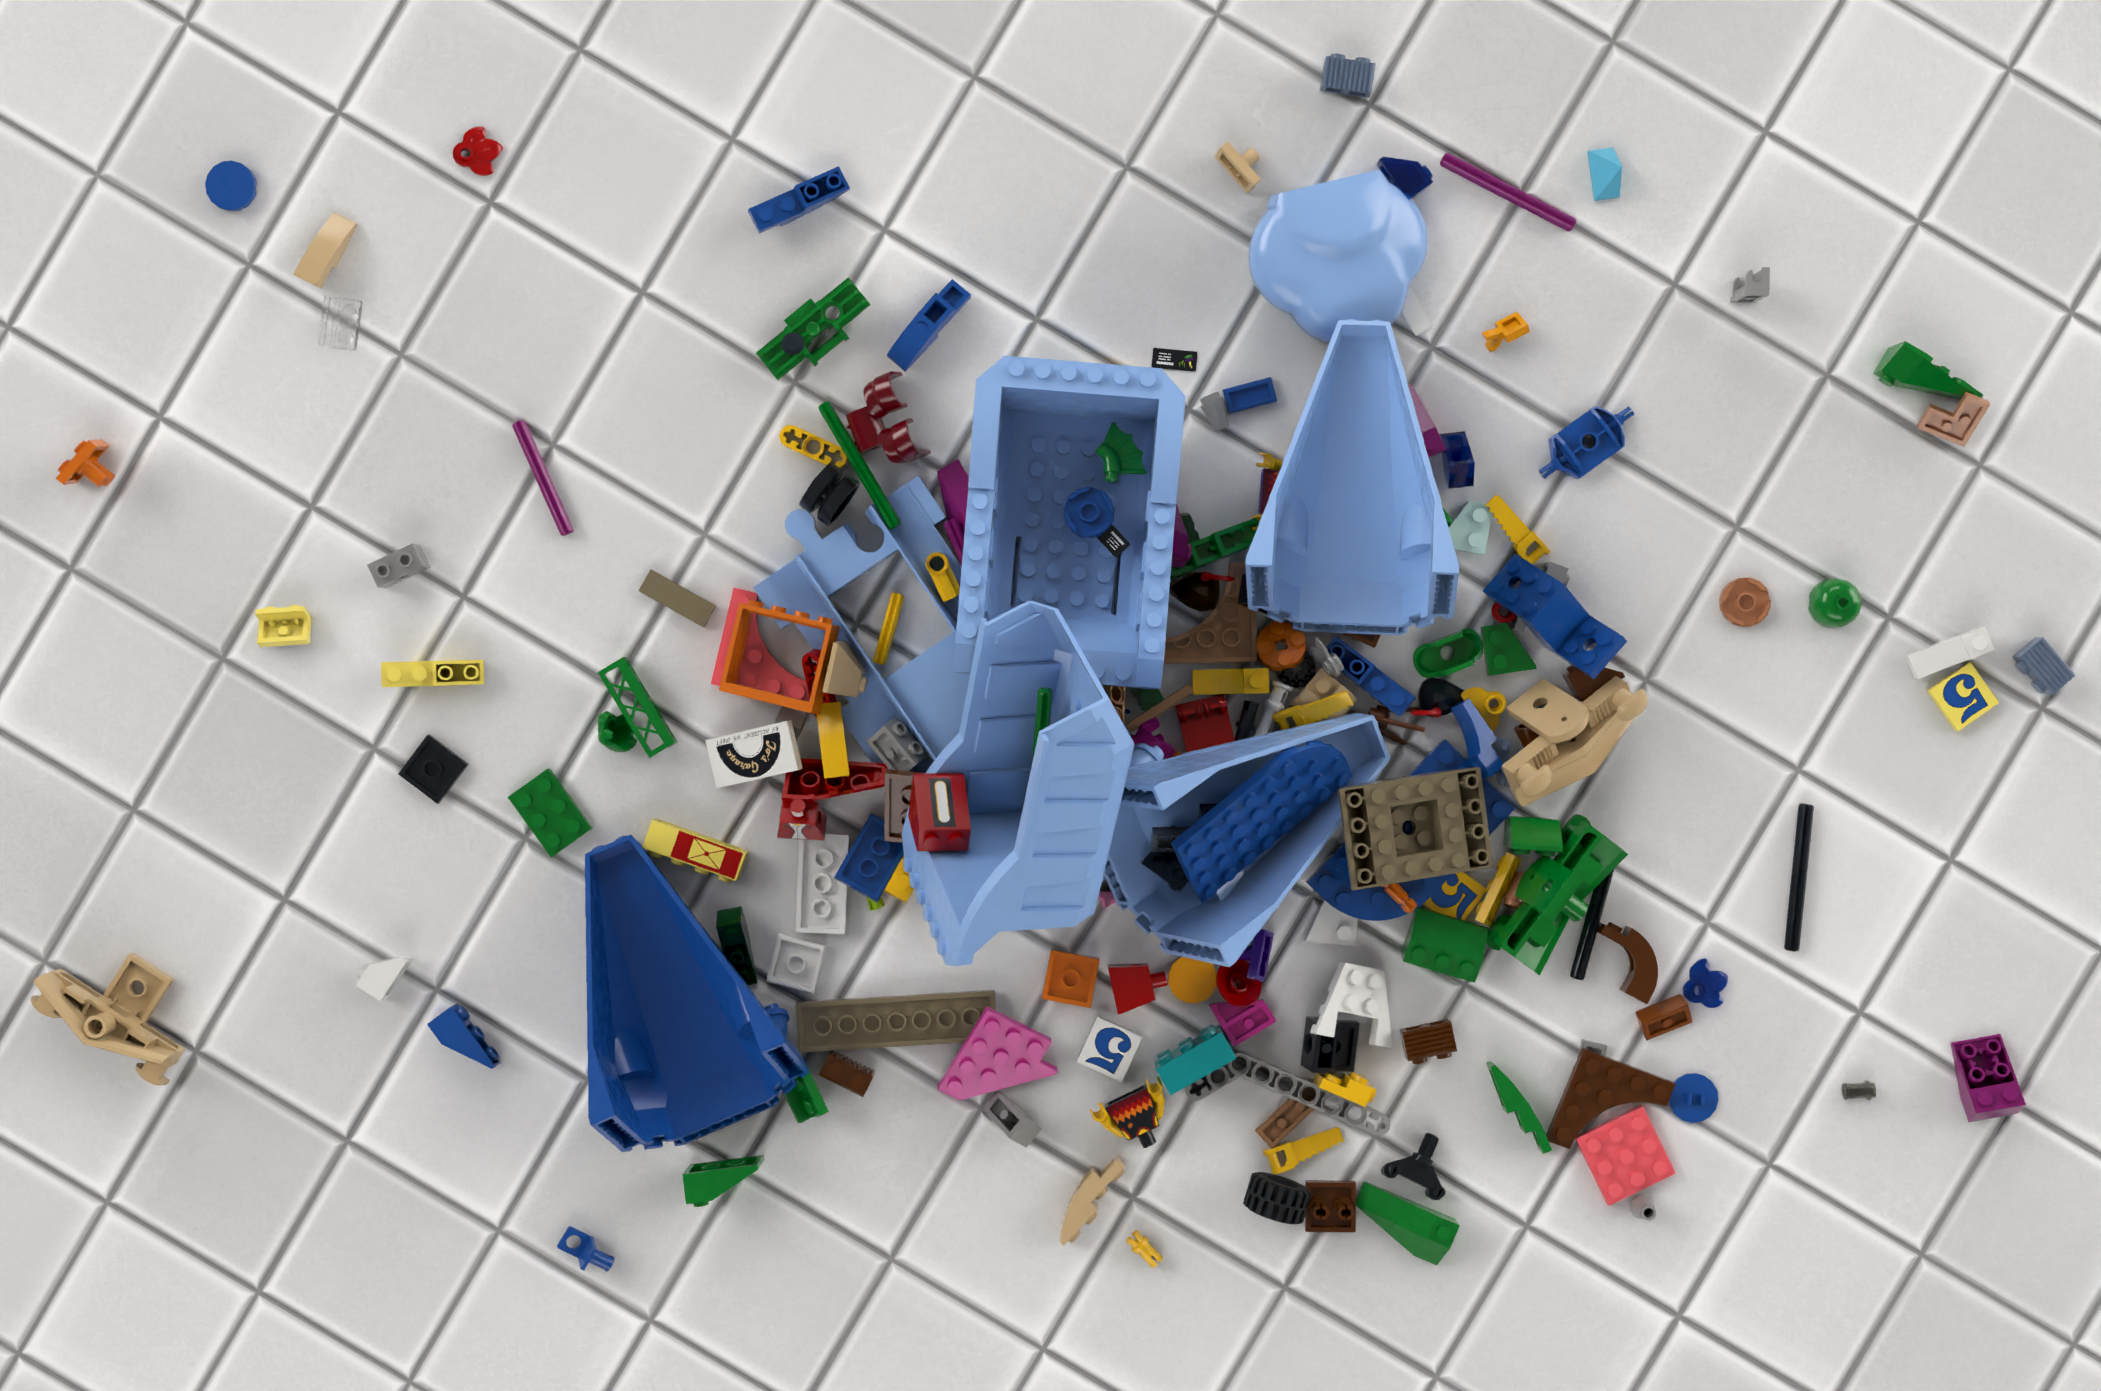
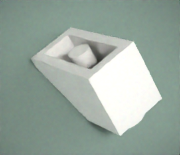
(382, 976)

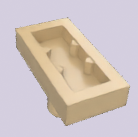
(1239, 166)

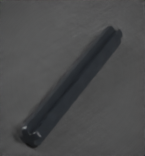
(1590, 929)

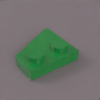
(1504, 651)

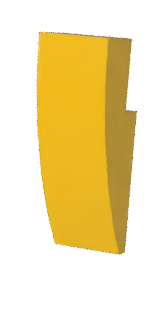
(832, 741)

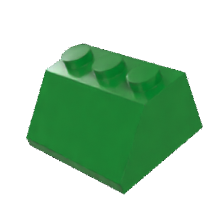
(1445, 944)

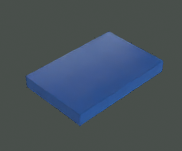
(870, 860)

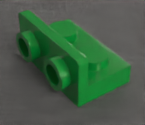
(806, 1099)

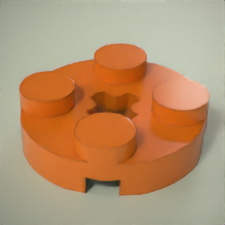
(1282, 659)

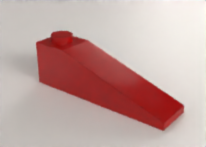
(810, 784)

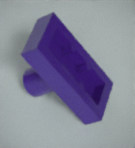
(1258, 955)

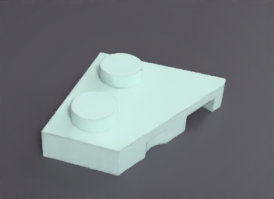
(1471, 528)

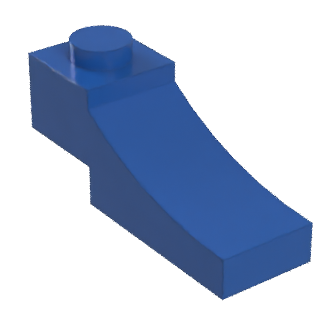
(1477, 739)

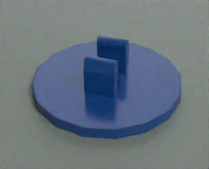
(1693, 1098)

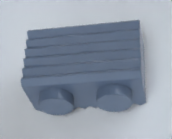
(1347, 76)
(2043, 666)

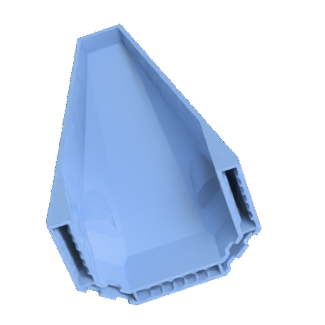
(1355, 512)
(1170, 794)

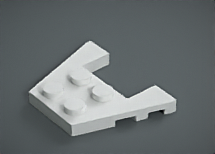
(1360, 993)

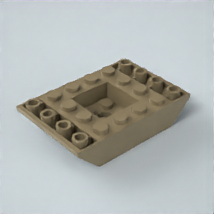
(1445, 835)

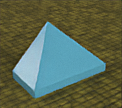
(1605, 173)

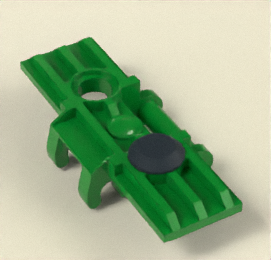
(808, 322)

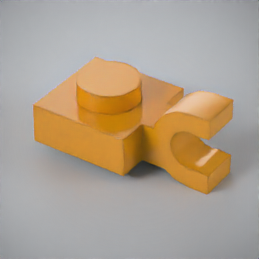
(1506, 329)

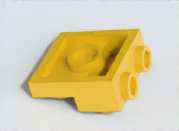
(1351, 1087)

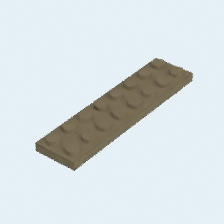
(890, 1020)

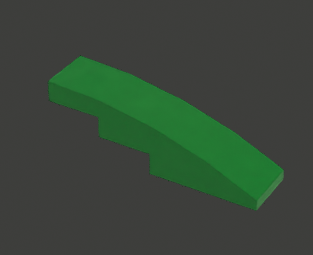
(1218, 546)
(1513, 1100)

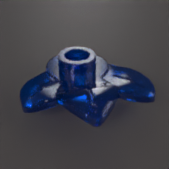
(1708, 984)

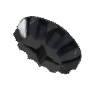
(1303, 677)

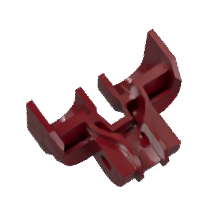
(869, 428)

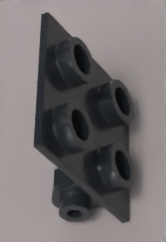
(1167, 867)

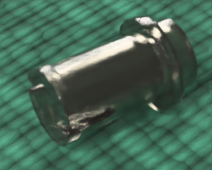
(1859, 1090)

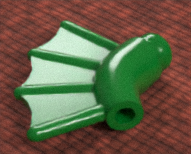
(1120, 455)

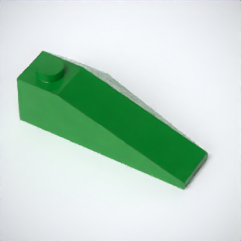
(1912, 369)
(1414, 1226)

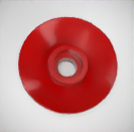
(1247, 989)

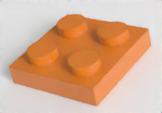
(1070, 978)

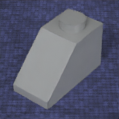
(1012, 1119)

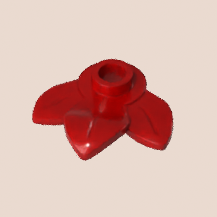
(481, 151)

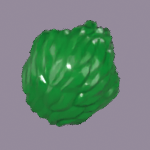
(615, 732)

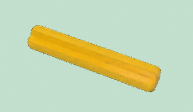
(888, 628)

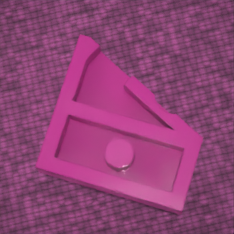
(1242, 1022)

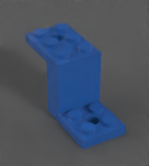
(1554, 616)

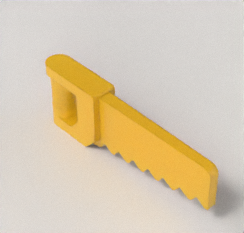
(1516, 530)
(1313, 711)
(1302, 1148)

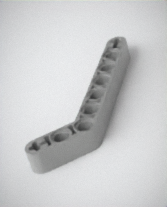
(1294, 1092)

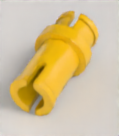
(1143, 1248)

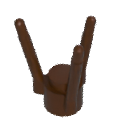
(1383, 719)

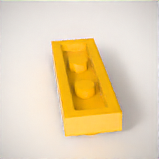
(1496, 888)

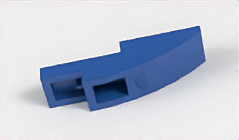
(799, 201)
(927, 324)
(1370, 678)

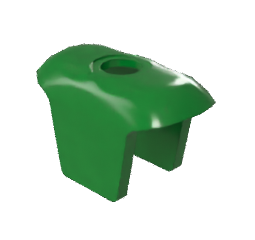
(1467, 650)

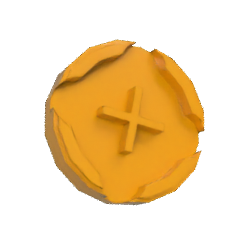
(1192, 979)

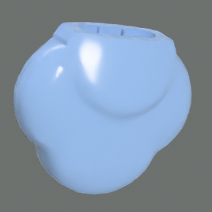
(1338, 252)

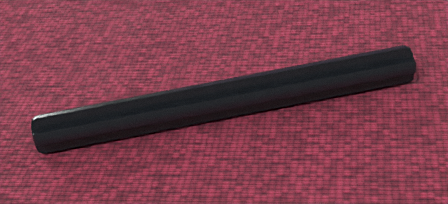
(1799, 877)

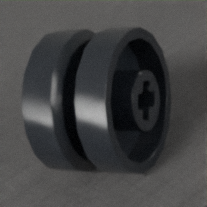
(829, 493)

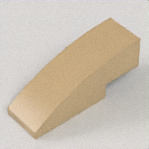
(325, 250)

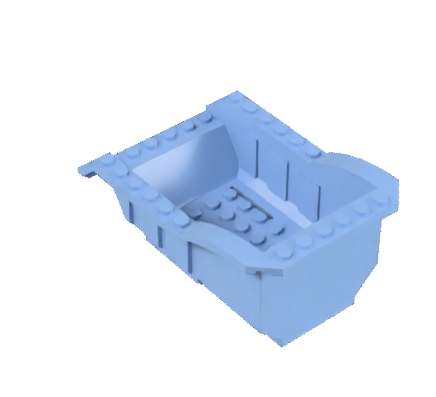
(1027, 455)

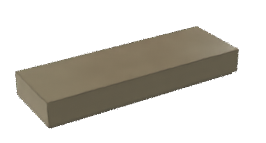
(677, 598)

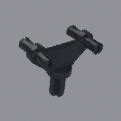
(1418, 1168)

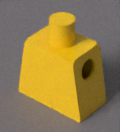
(899, 884)

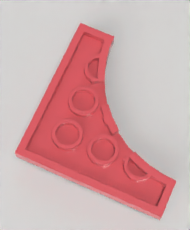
(758, 665)

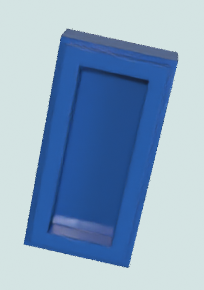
(1249, 395)

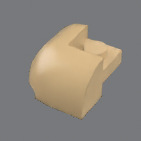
(1320, 687)

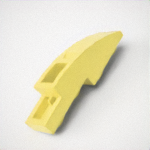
(432, 673)

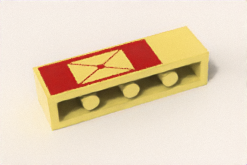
(695, 849)

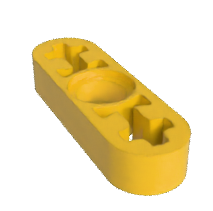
(794, 446)

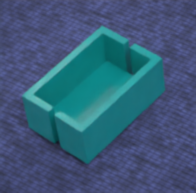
(1194, 1059)

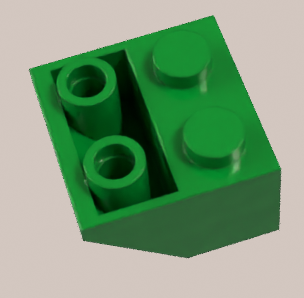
(1531, 833)

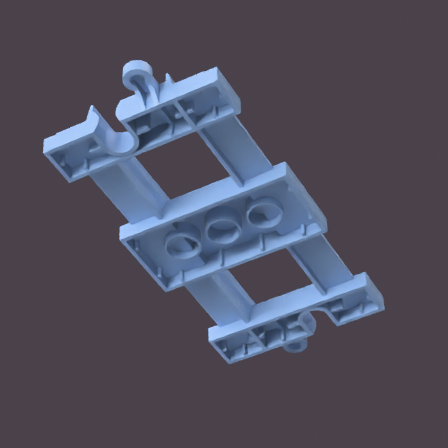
(926, 690)

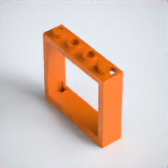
(737, 648)

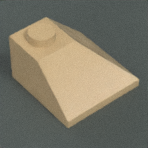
(844, 672)

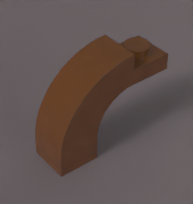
(1643, 964)

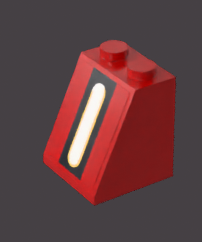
(939, 812)

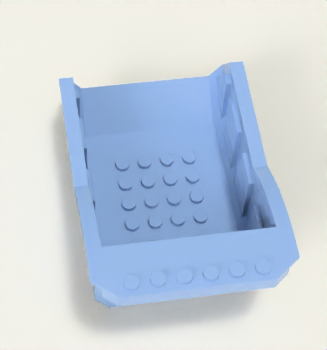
(1037, 824)

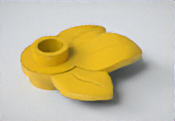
(1481, 700)

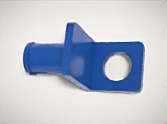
(586, 1251)

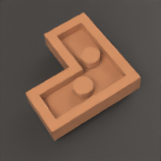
(1955, 426)

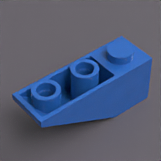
(458, 1033)

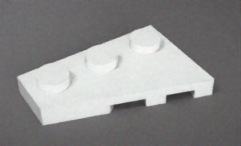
(1333, 927)

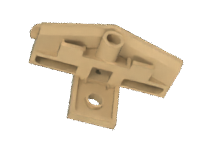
(1572, 735)
(117, 1017)

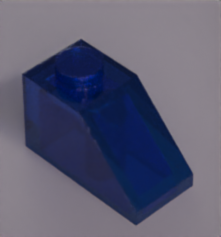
(1406, 175)
(1457, 460)

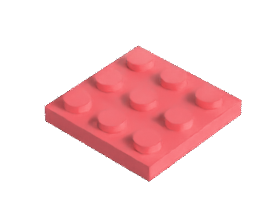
(1624, 1155)

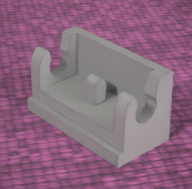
(1755, 288)

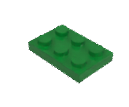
(550, 812)

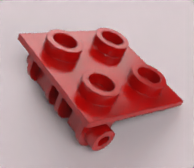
(1205, 723)

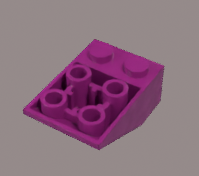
(1986, 1078)

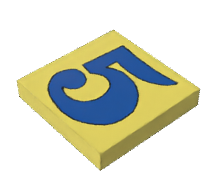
(1962, 696)

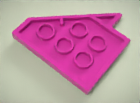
(996, 1057)

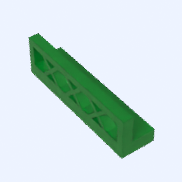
(645, 701)

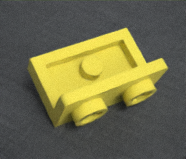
(283, 626)

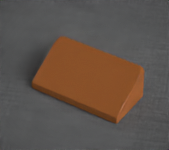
(1664, 1016)

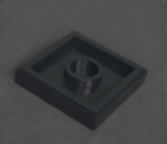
(433, 769)

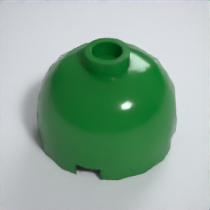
(1834, 603)

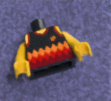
(1134, 1113)

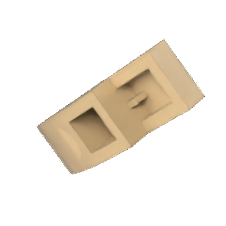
(1082, 1205)

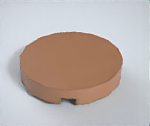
(1744, 602)

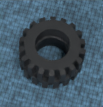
(1277, 1198)

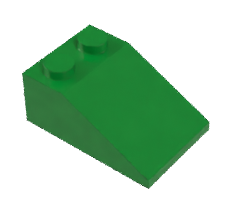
(711, 1179)

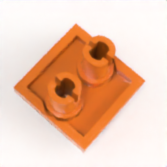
(86, 464)

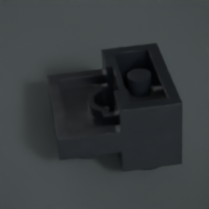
(1330, 1054)

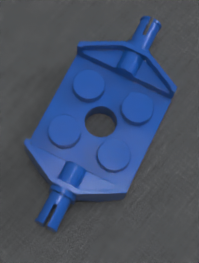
(1567, 448)

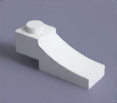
(1950, 652)

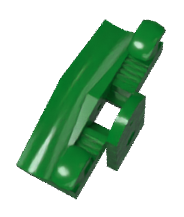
(1555, 893)

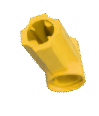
(944, 579)

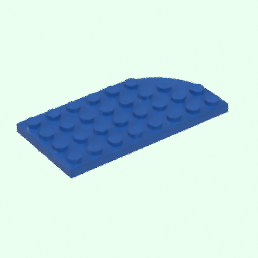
(1258, 814)
(1332, 878)

